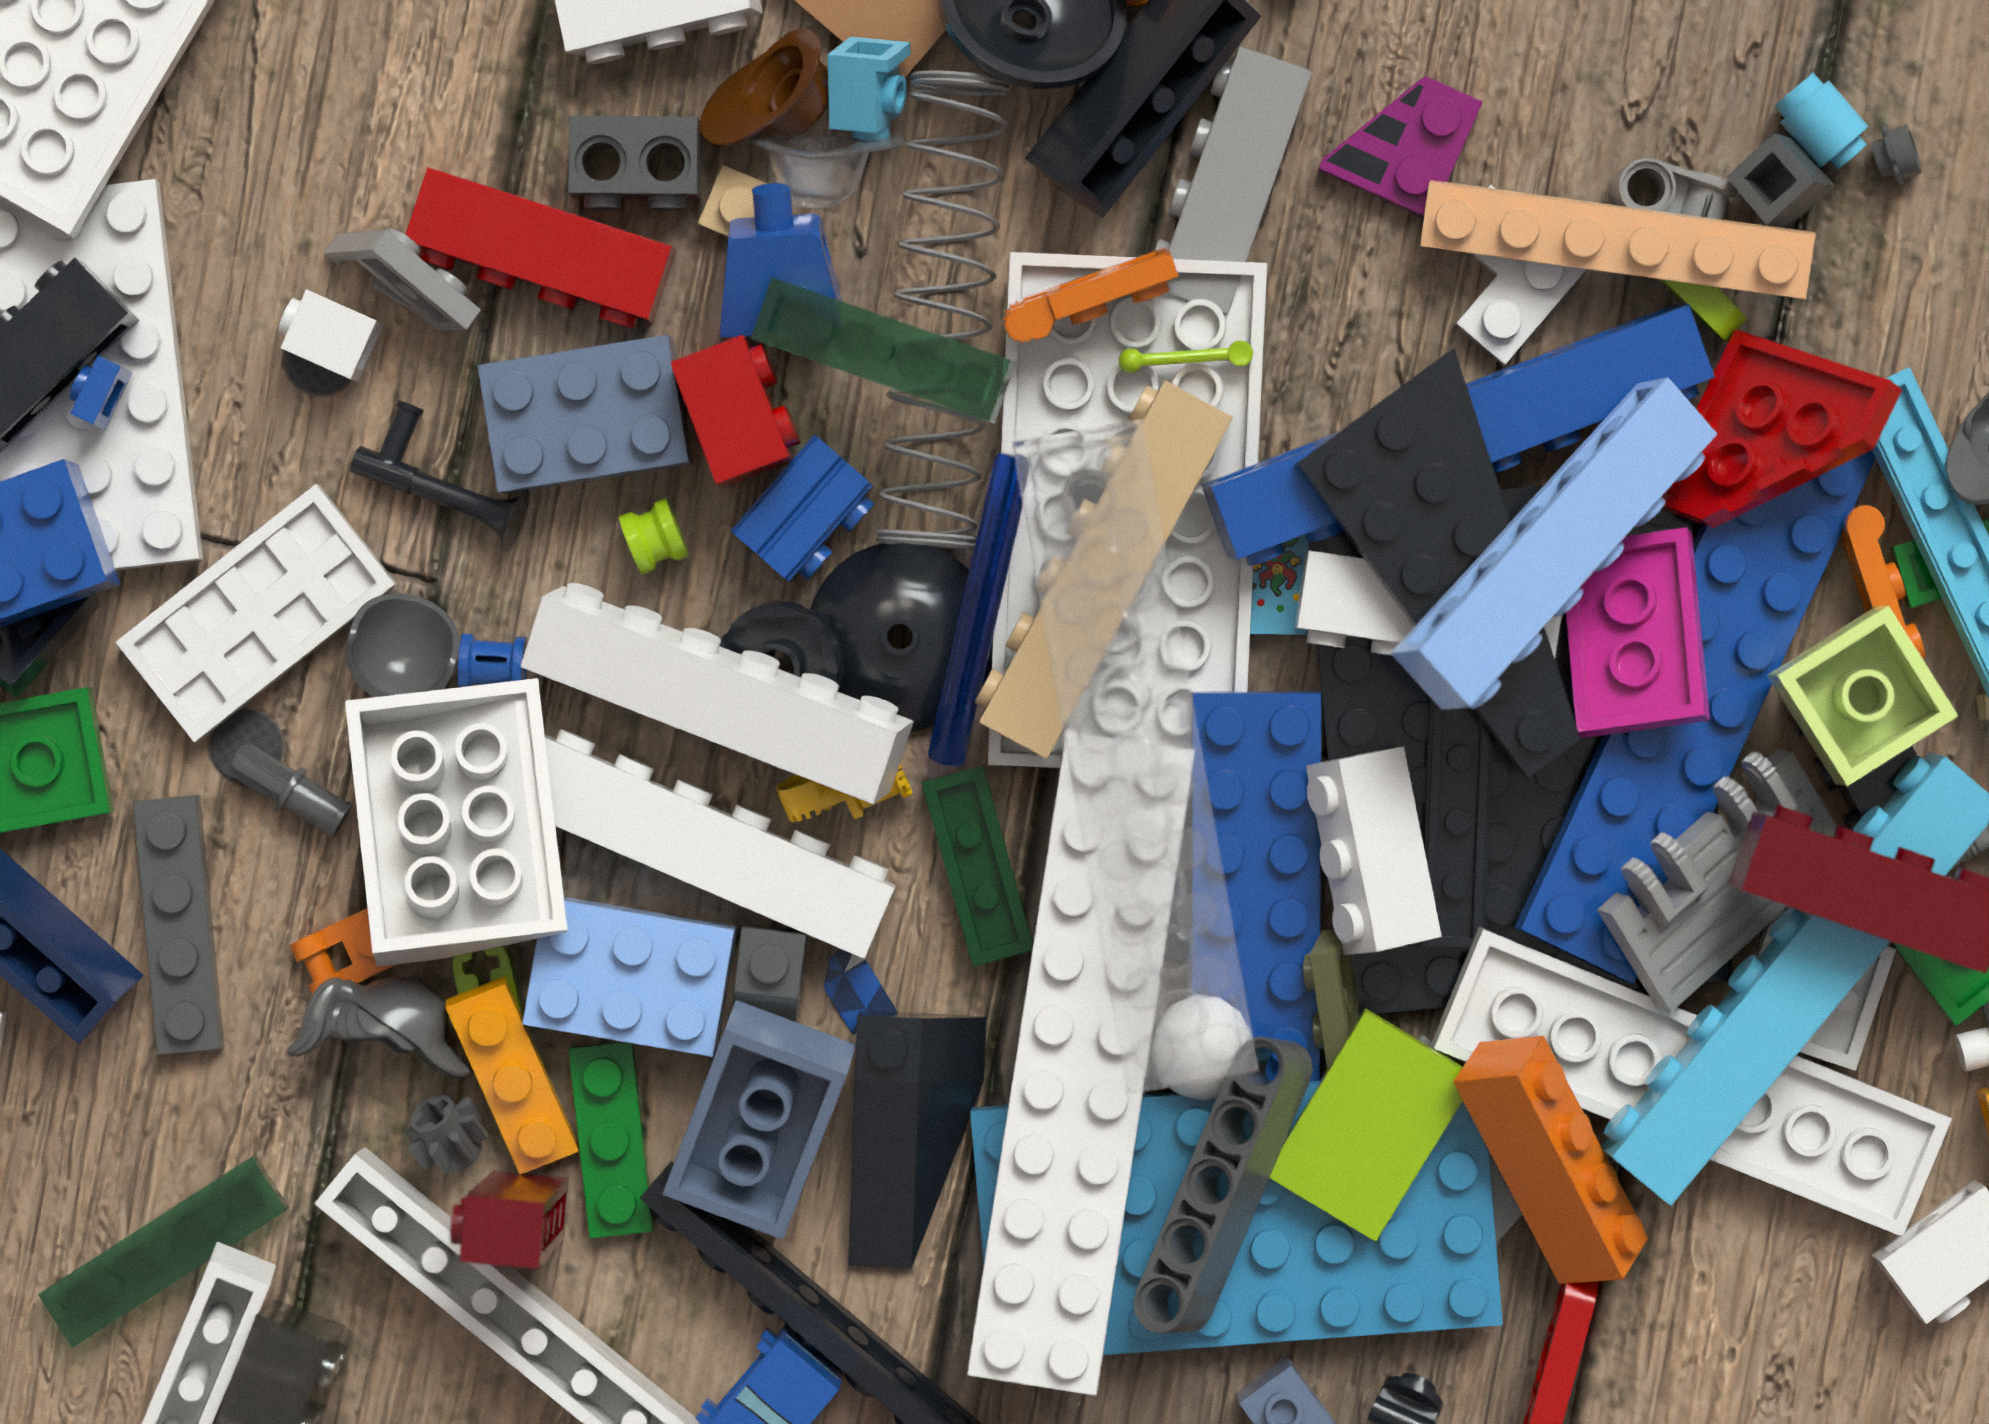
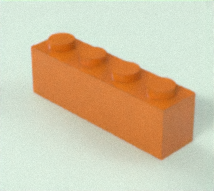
(1551, 1159)

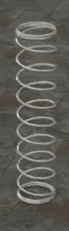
(941, 84)

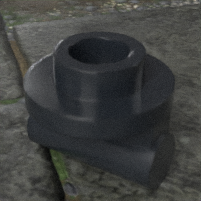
(1406, 1401)

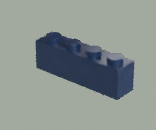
(57, 956)

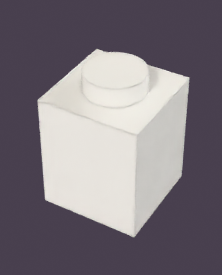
(329, 334)

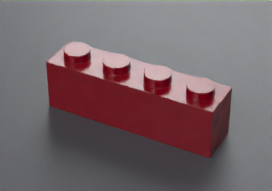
(1865, 889)
(511, 1219)

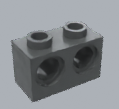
(637, 142)

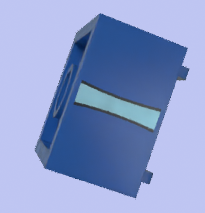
(779, 1387)

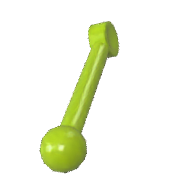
(1238, 353)

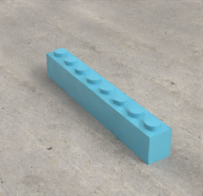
(1782, 994)

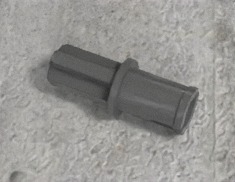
(289, 789)

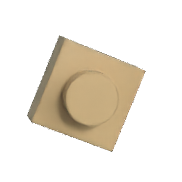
(728, 200)

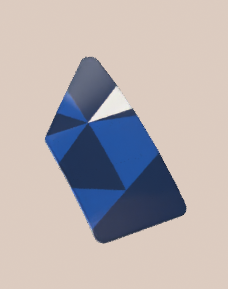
(854, 988)

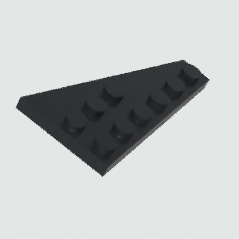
(1420, 509)

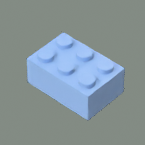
(633, 977)

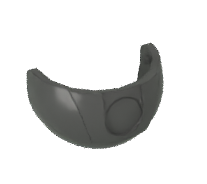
(401, 646)

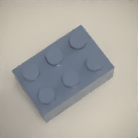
(584, 415)
(759, 1119)

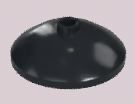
(1060, 49)
(889, 588)

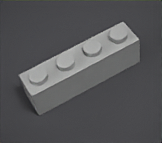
(1235, 170)

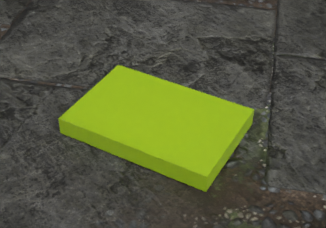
(1369, 1125)

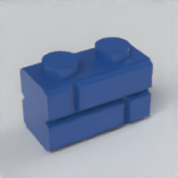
(805, 510)

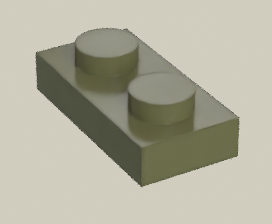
(1334, 984)

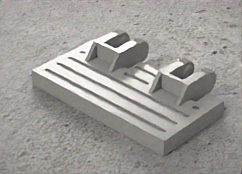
(1696, 918)

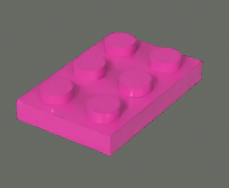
(1639, 639)

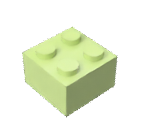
(1862, 695)

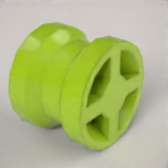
(654, 536)

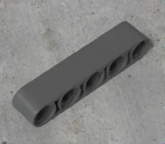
(1197, 1201)

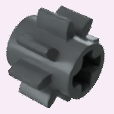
(446, 1133)

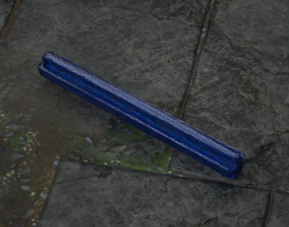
(978, 614)

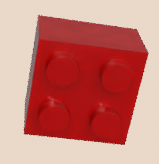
(734, 410)

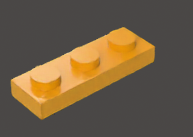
(512, 1075)

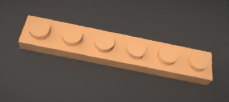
(1618, 239)

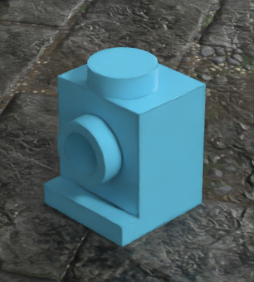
(866, 86)

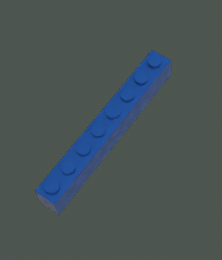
(1515, 408)

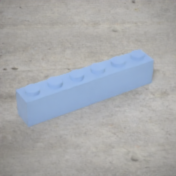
(1555, 545)

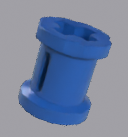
(490, 661)

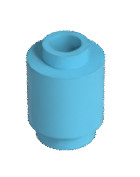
(1822, 122)

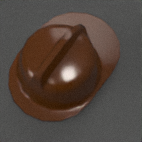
(774, 93)

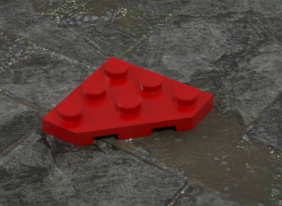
(1777, 426)

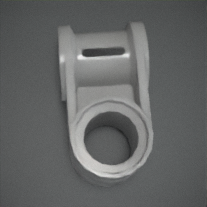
(1677, 189)

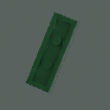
(977, 865)

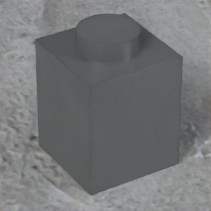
(1780, 181)

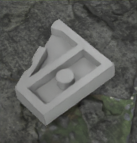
(406, 278)

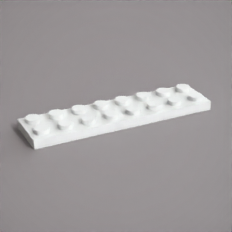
(1805, 1134)

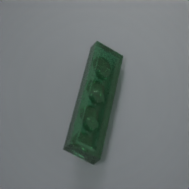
(883, 350)
(163, 1251)

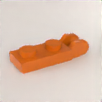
(1087, 295)

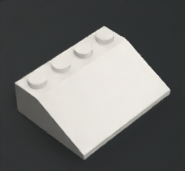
(455, 820)

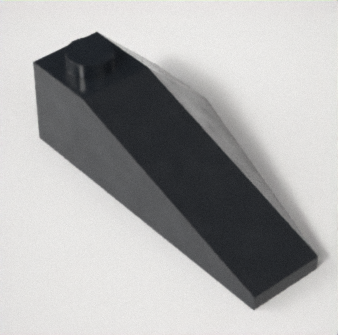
(909, 1115)

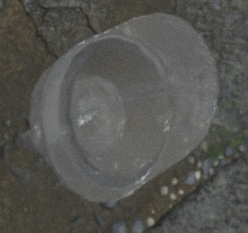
(819, 167)

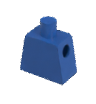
(776, 247)

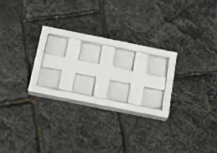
(255, 613)

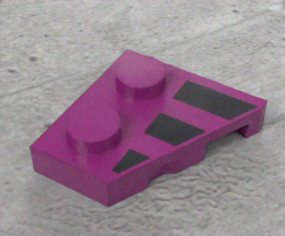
(1406, 145)

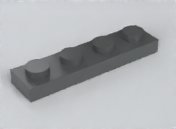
(178, 924)

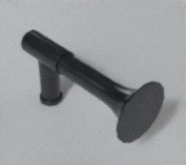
(386, 467)

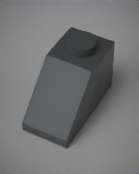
(771, 969)

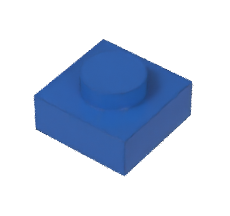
(98, 391)

